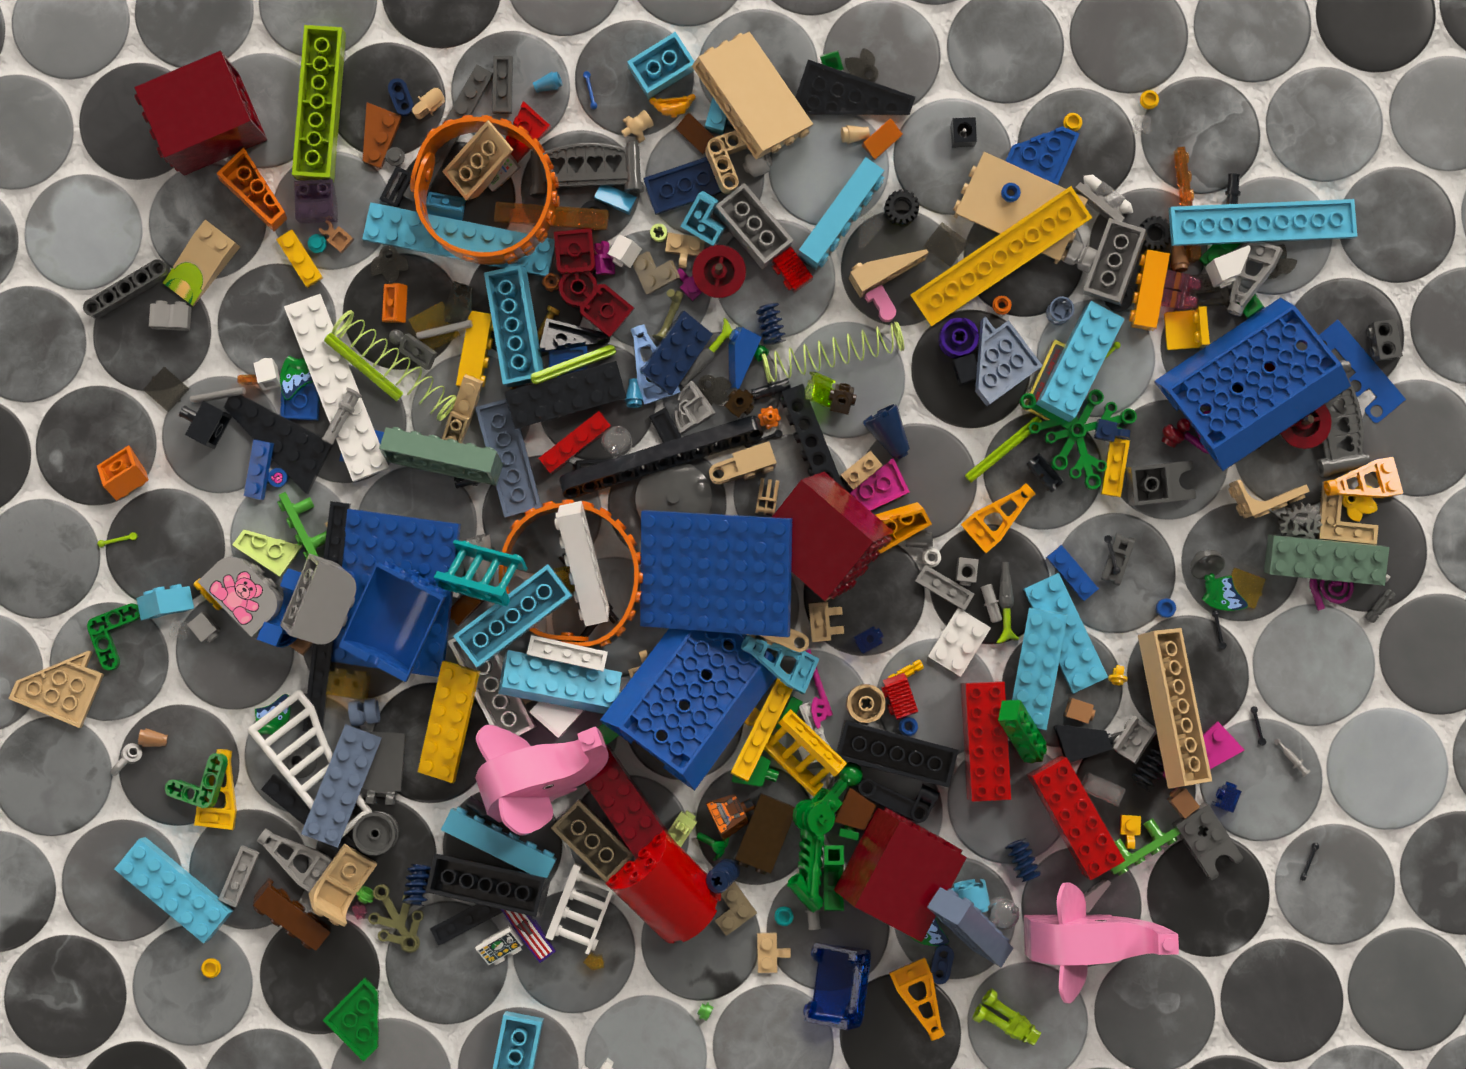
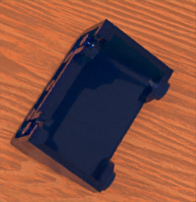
(839, 986)

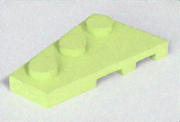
(269, 552)

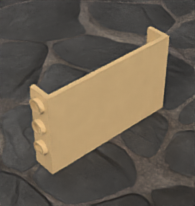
(752, 95)
(986, 207)

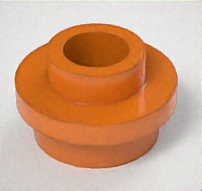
(1006, 301)

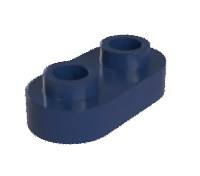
(400, 98)
(943, 964)

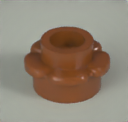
(546, 282)

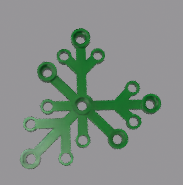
(1085, 460)

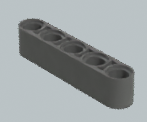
(117, 289)

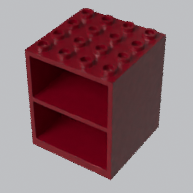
(200, 113)
(831, 535)
(899, 872)

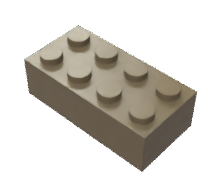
(592, 840)

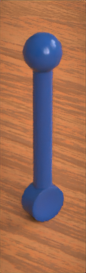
(587, 75)

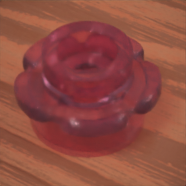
(359, 910)

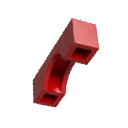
(578, 439)

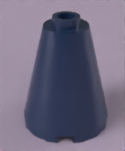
(889, 430)

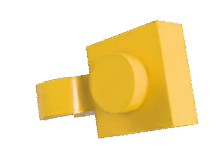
(1130, 827)

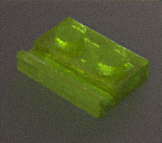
(819, 389)

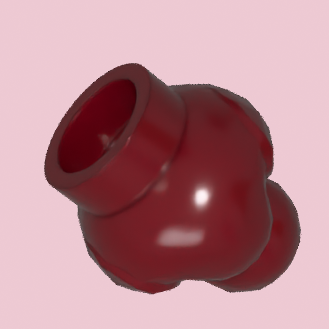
(1174, 435)

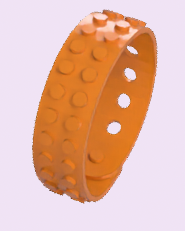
(423, 172)
(550, 507)

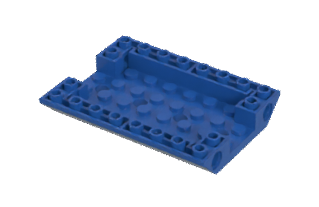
(1268, 399)
(715, 705)

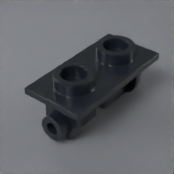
(1045, 472)

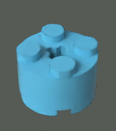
(974, 892)

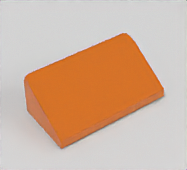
(882, 139)
(394, 303)

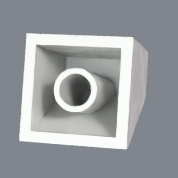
(555, 717)

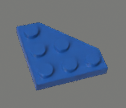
(1045, 154)

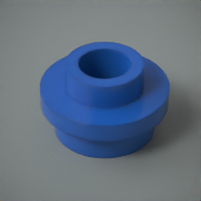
(1010, 186)
(912, 731)

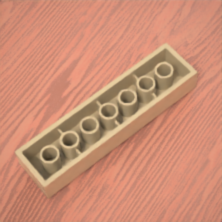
(1174, 708)

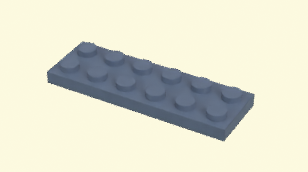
(516, 481)
(341, 786)

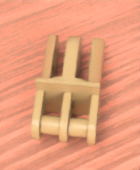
(428, 103)
(766, 509)

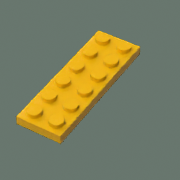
(448, 721)

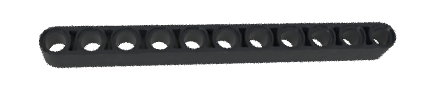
(660, 457)

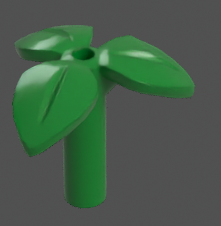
(717, 846)

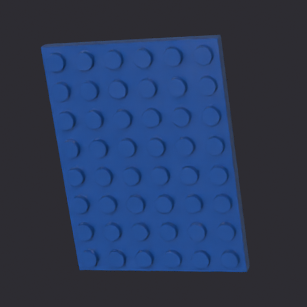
(409, 544)
(716, 573)

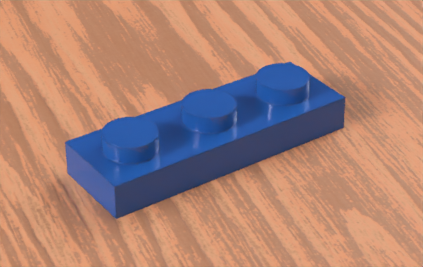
(258, 469)
(1072, 573)

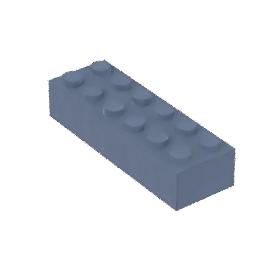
(971, 926)

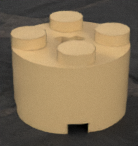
(877, 703)

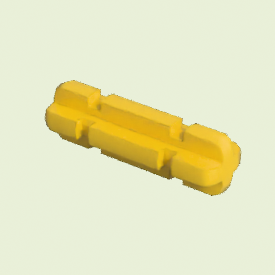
(210, 599)
(910, 669)

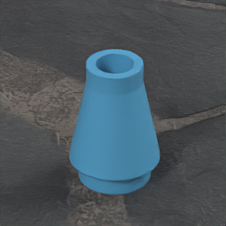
(549, 82)
(634, 396)

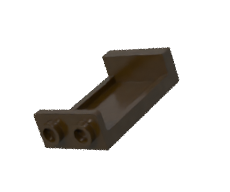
(765, 834)

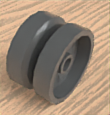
(386, 827)

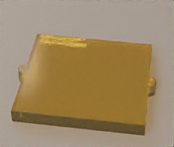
(1248, 586)

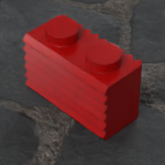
(792, 270)
(899, 696)

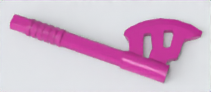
(823, 701)

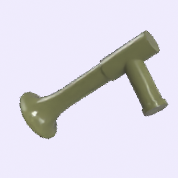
(676, 300)

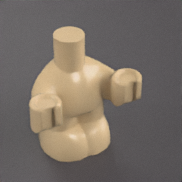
(637, 125)

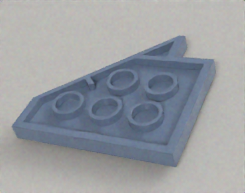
(1002, 361)

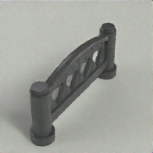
(626, 173)
(1336, 458)

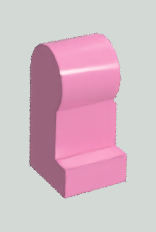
(882, 302)

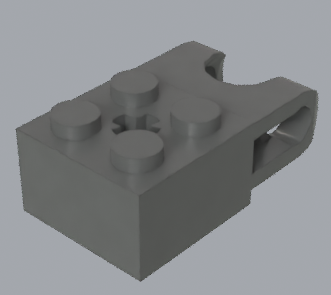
(1164, 483)
(1209, 844)

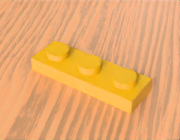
(299, 258)
(1115, 469)

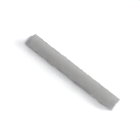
(444, 329)
(217, 395)

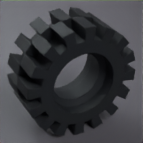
(901, 196)
(1164, 227)

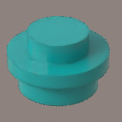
(317, 243)
(784, 916)

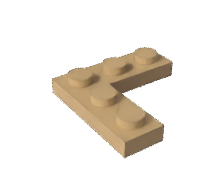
(1337, 530)

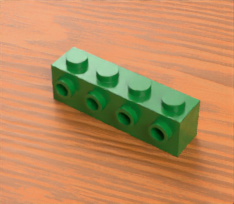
(1022, 731)

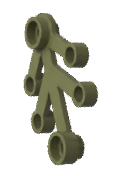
(397, 921)

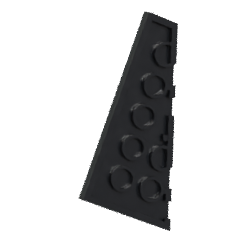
(835, 92)
(295, 447)

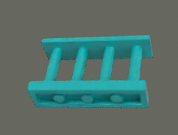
(480, 589)

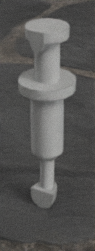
(1293, 758)

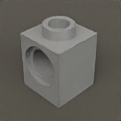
(970, 563)
(204, 627)

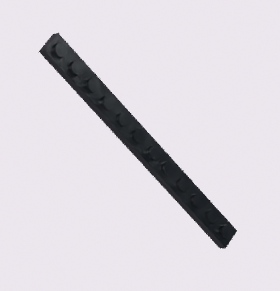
(322, 653)

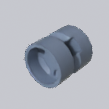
(1060, 310)
(364, 712)

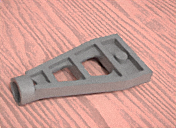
(1260, 253)
(319, 860)

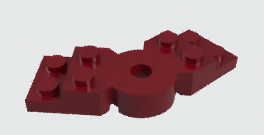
(576, 264)

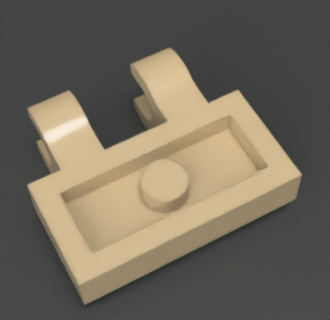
(820, 621)

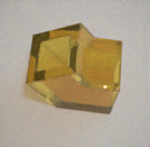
(594, 961)

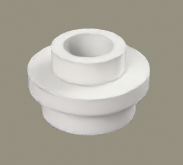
(936, 553)

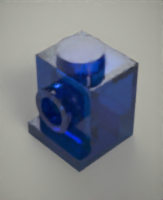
(862, 643)
(1227, 797)

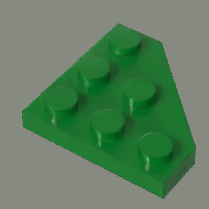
(357, 1019)

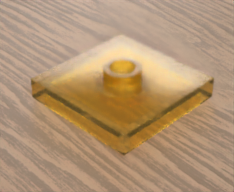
(430, 319)

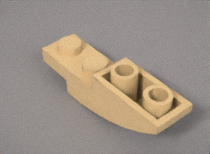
(463, 409)

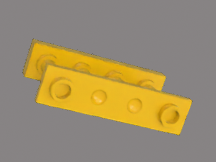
(818, 750)

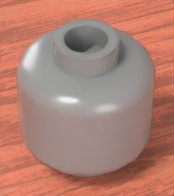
(757, 166)

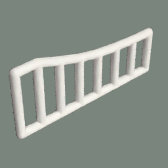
(324, 748)

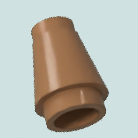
(1179, 259)
(151, 738)

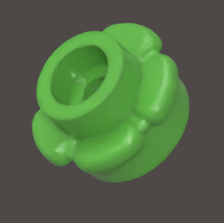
(365, 895)
(705, 1011)

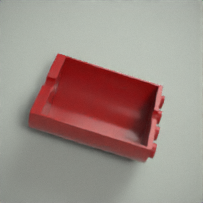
(666, 890)

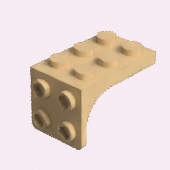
(1250, 507)
(340, 883)

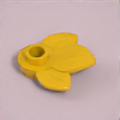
(1359, 506)

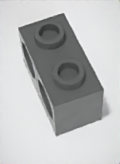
(1390, 340)

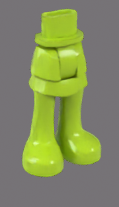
(1016, 1026)

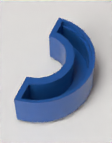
(271, 631)

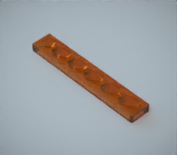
(1186, 194)
(565, 216)

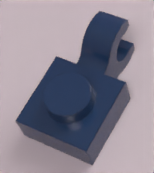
(1108, 430)

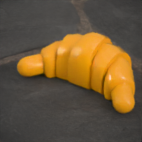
(673, 106)

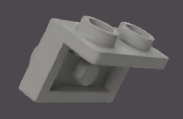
(1134, 739)

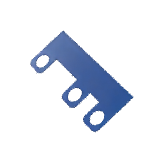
(1366, 370)

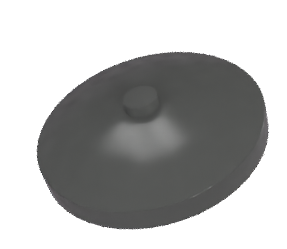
(674, 490)

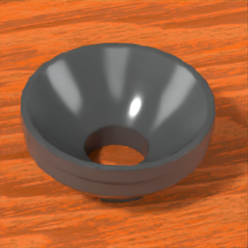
(1212, 564)
(303, 752)

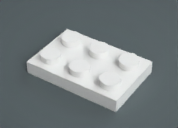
(959, 642)

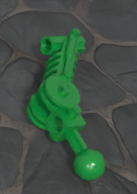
(814, 820)

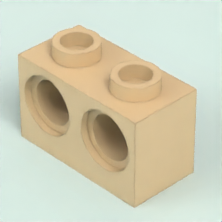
(861, 471)

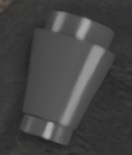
(920, 540)

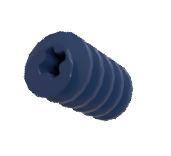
(770, 324)
(1023, 860)
(722, 875)
(416, 885)

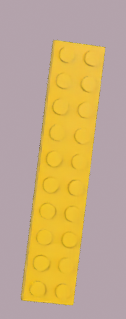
(1001, 256)

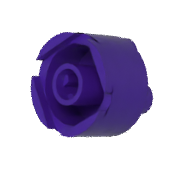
(954, 328)

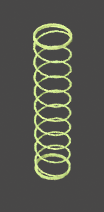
(348, 324)
(897, 331)

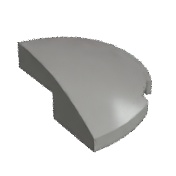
(692, 408)

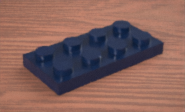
(681, 185)
(676, 353)

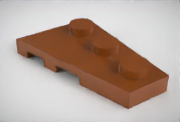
(379, 134)

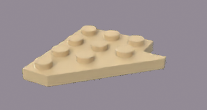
(61, 690)

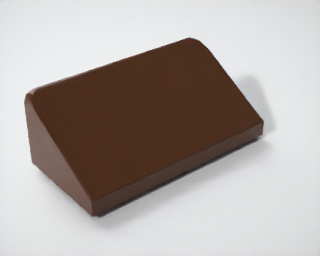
(694, 132)
(464, 608)

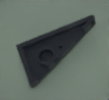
(562, 335)

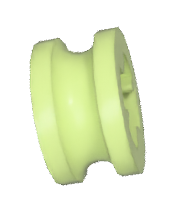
(653, 234)

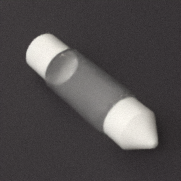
(1112, 196)

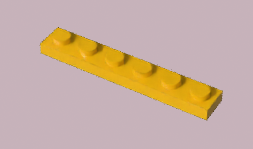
(761, 731)

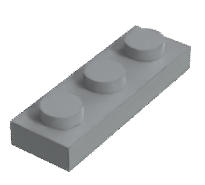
(1098, 203)
(944, 587)
(239, 876)

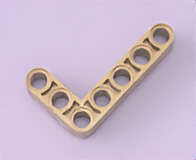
(722, 156)

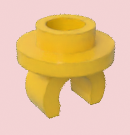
(1117, 677)

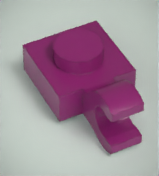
(603, 261)
(688, 286)

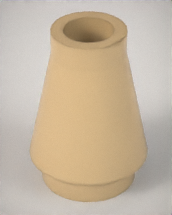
(854, 133)

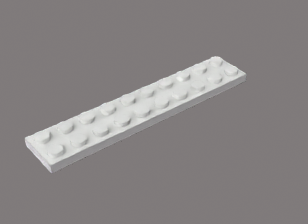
(331, 378)

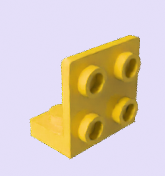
(1186, 329)

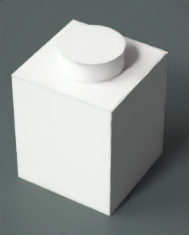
(624, 251)
(267, 373)

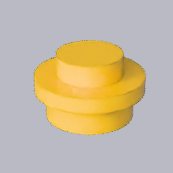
(1149, 99)
(1072, 121)
(211, 968)

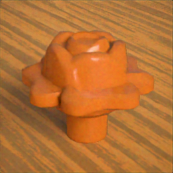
(769, 417)

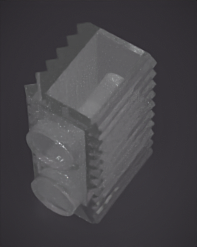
(1103, 789)

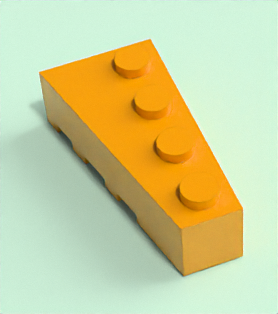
(904, 522)

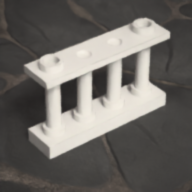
(567, 653)
(563, 911)

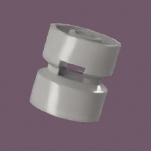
(1081, 256)

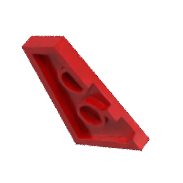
(533, 124)

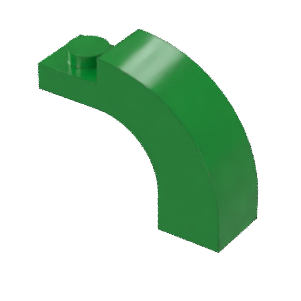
(832, 870)

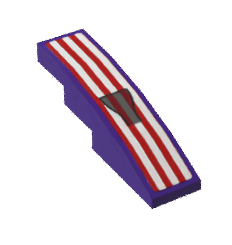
(531, 934)

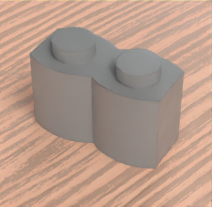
(170, 317)

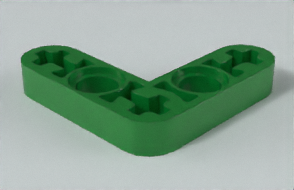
(104, 632)
(201, 792)

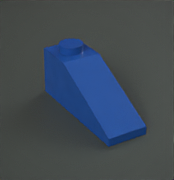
(741, 352)

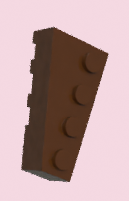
(290, 915)

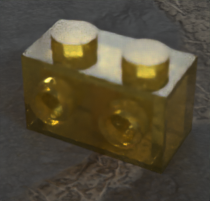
(348, 685)

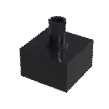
(206, 424)

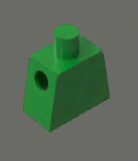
(759, 774)

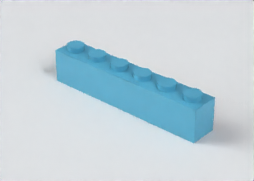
(497, 843)

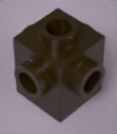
(842, 398)
(740, 410)

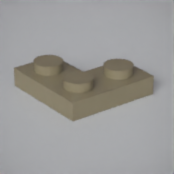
(652, 277)
(739, 912)

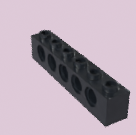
(788, 398)

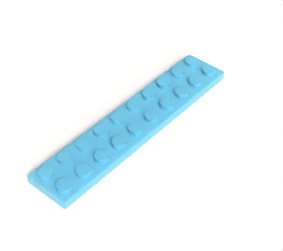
(1262, 222)
(405, 230)

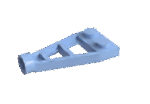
(649, 390)

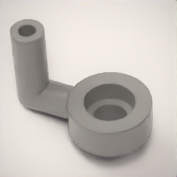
(127, 757)

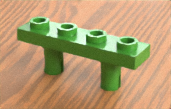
(293, 511)
(1137, 857)

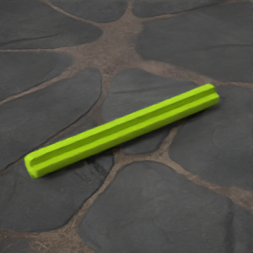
(573, 364)
(363, 366)
(1001, 451)

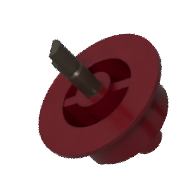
(719, 271)
(1310, 430)

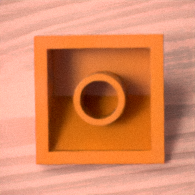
(122, 473)

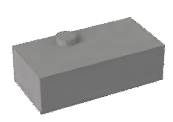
(753, 226)
(1114, 261)

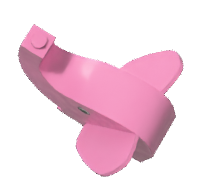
(525, 779)
(1085, 940)

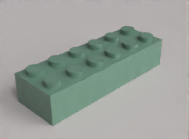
(441, 455)
(1326, 559)

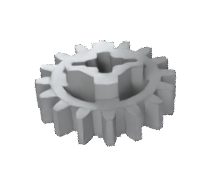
(1303, 514)

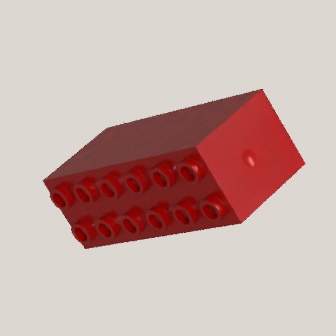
(985, 742)
(1075, 817)

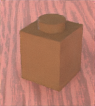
(1079, 710)
(1182, 802)

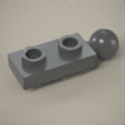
(413, 348)

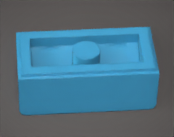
(615, 198)
(445, 205)

